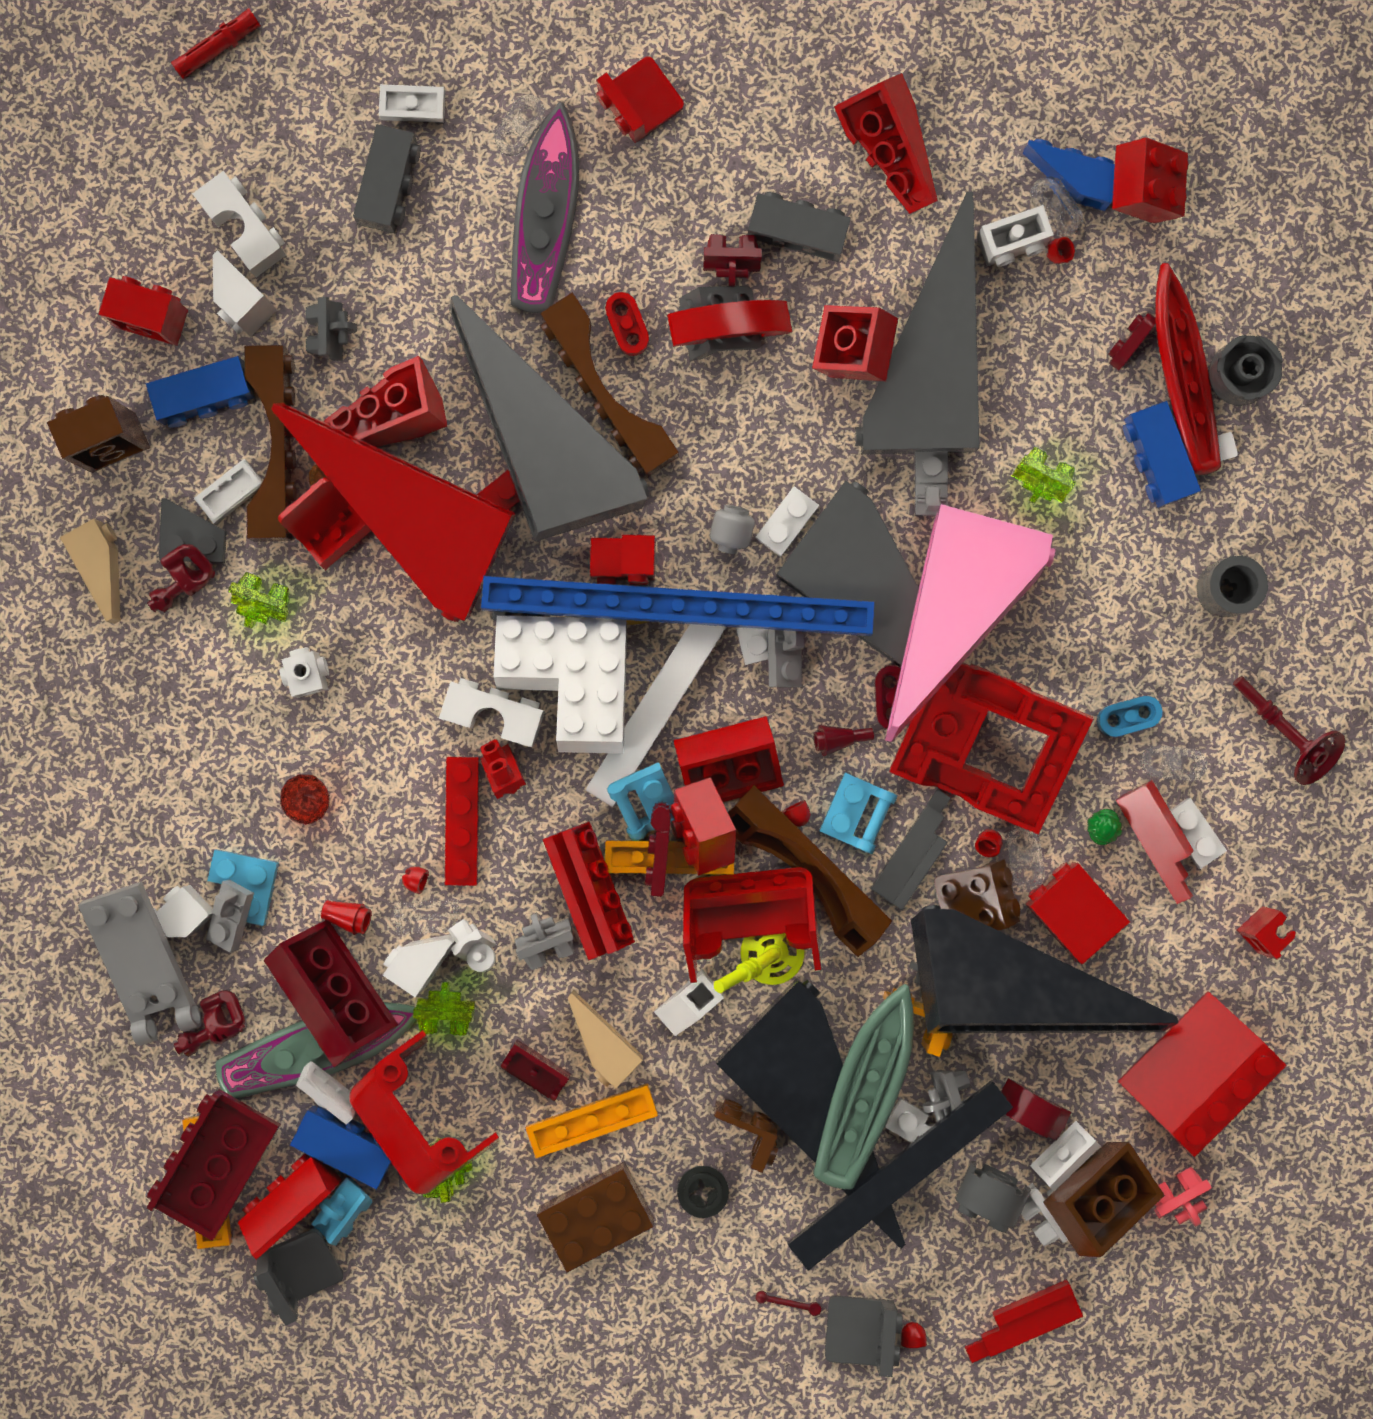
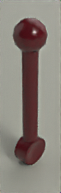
(814, 1308)

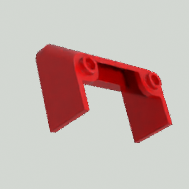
(749, 907)
(402, 1142)

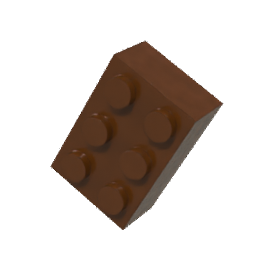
(97, 433)
(1104, 1199)
(595, 1217)

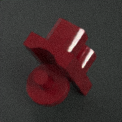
(732, 261)

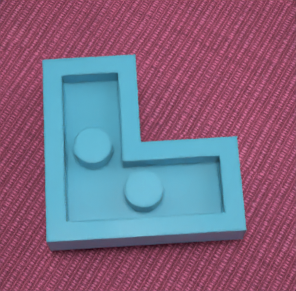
(251, 873)

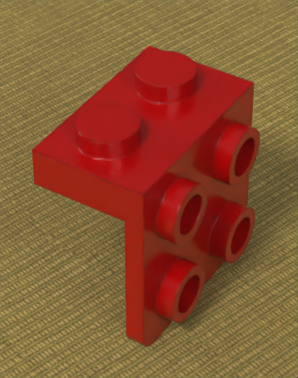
(639, 98)
(324, 523)

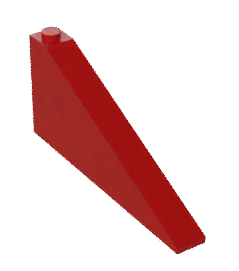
(426, 523)

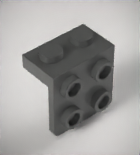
(715, 295)
(296, 1271)
(863, 1332)

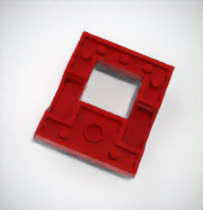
(948, 724)

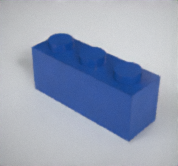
(200, 392)
(1161, 455)
(342, 1146)

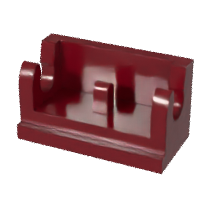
(535, 1070)

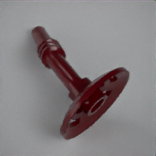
(1321, 757)

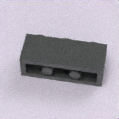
(386, 179)
(799, 226)

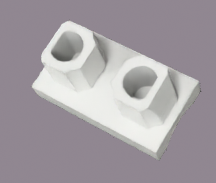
(473, 946)
(1048, 1230)

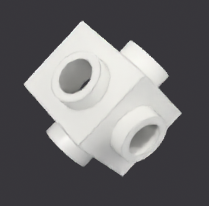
(314, 679)

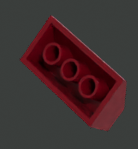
(330, 992)

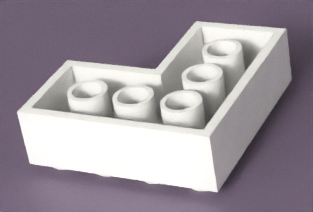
(579, 660)

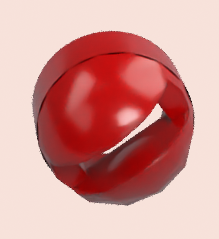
(1064, 244)
(798, 813)
(989, 843)
(412, 879)
(913, 1336)

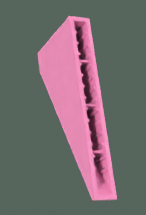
(967, 586)

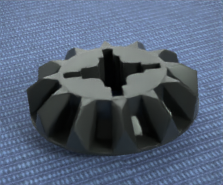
(694, 1203)

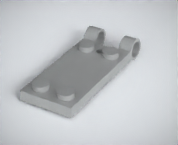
(139, 960)

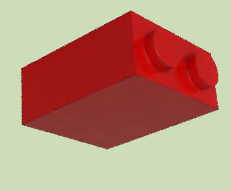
(1076, 911)

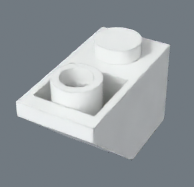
(183, 912)
(689, 1004)

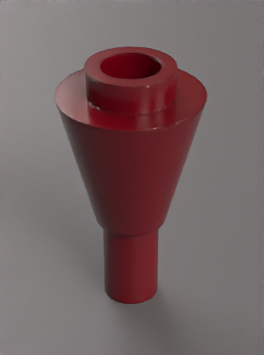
(832, 739)

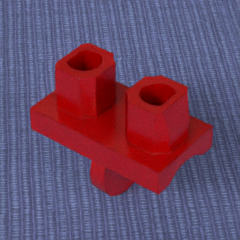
(501, 768)

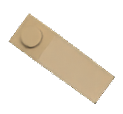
(96, 559)
(607, 1049)

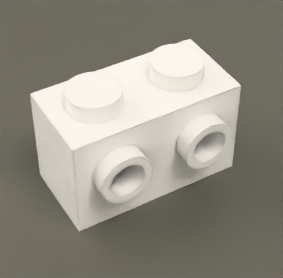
(1014, 236)

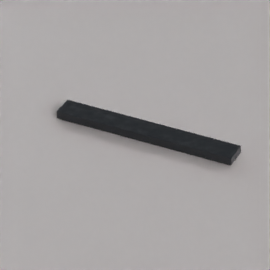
(899, 1175)

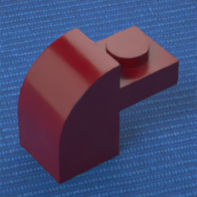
(1035, 1111)

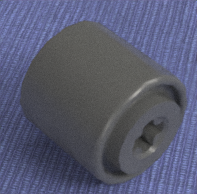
(1248, 584)

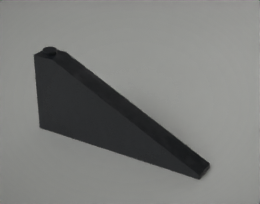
(996, 984)
(791, 1072)

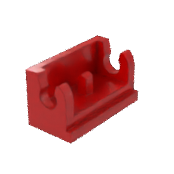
(1261, 932)

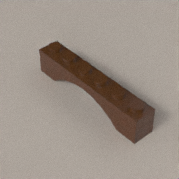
(268, 373)
(645, 440)
(851, 912)

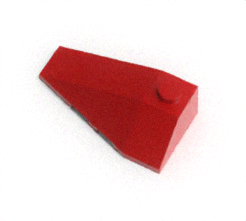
(890, 131)
(396, 408)

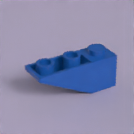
(1085, 178)

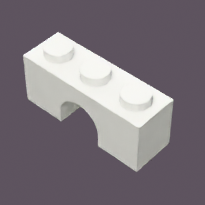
(225, 201)
(465, 702)

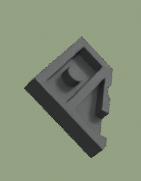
(184, 527)

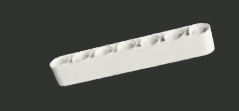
(656, 707)

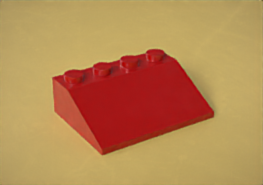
(1201, 1073)

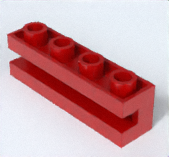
(589, 891)

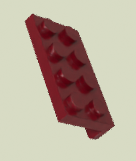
(212, 1163)

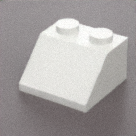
(240, 301)
(417, 962)

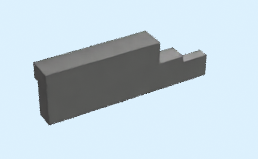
(913, 855)

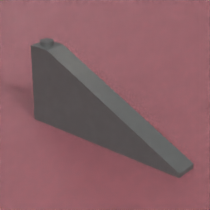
(934, 366)
(554, 456)
(856, 559)

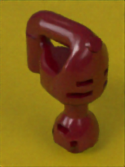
(185, 579)
(215, 1023)

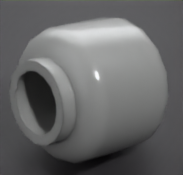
(732, 528)

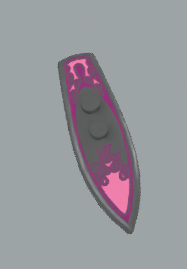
(544, 213)

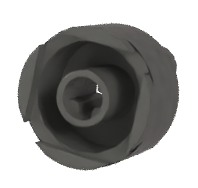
(1227, 373)
(991, 1196)

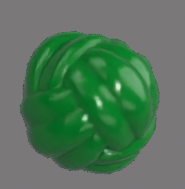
(1104, 827)

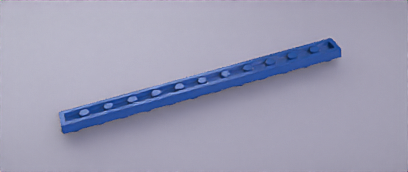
(677, 606)

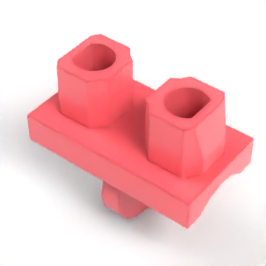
(1193, 1188)

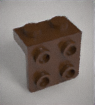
(981, 894)
(765, 1147)

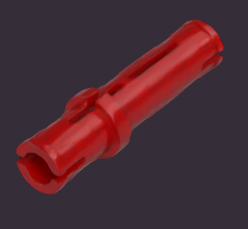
(219, 41)

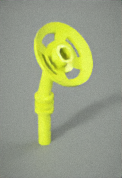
(760, 967)

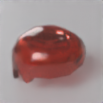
(302, 808)

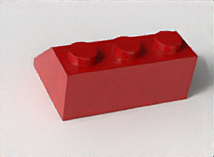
(732, 757)
(286, 1203)

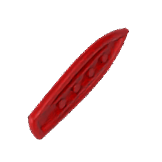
(1186, 373)

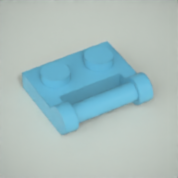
(651, 787)
(848, 808)

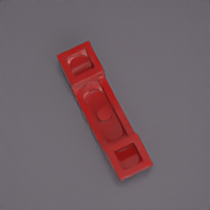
(729, 320)

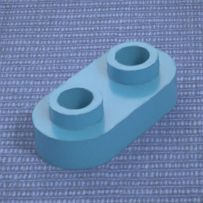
(1128, 716)

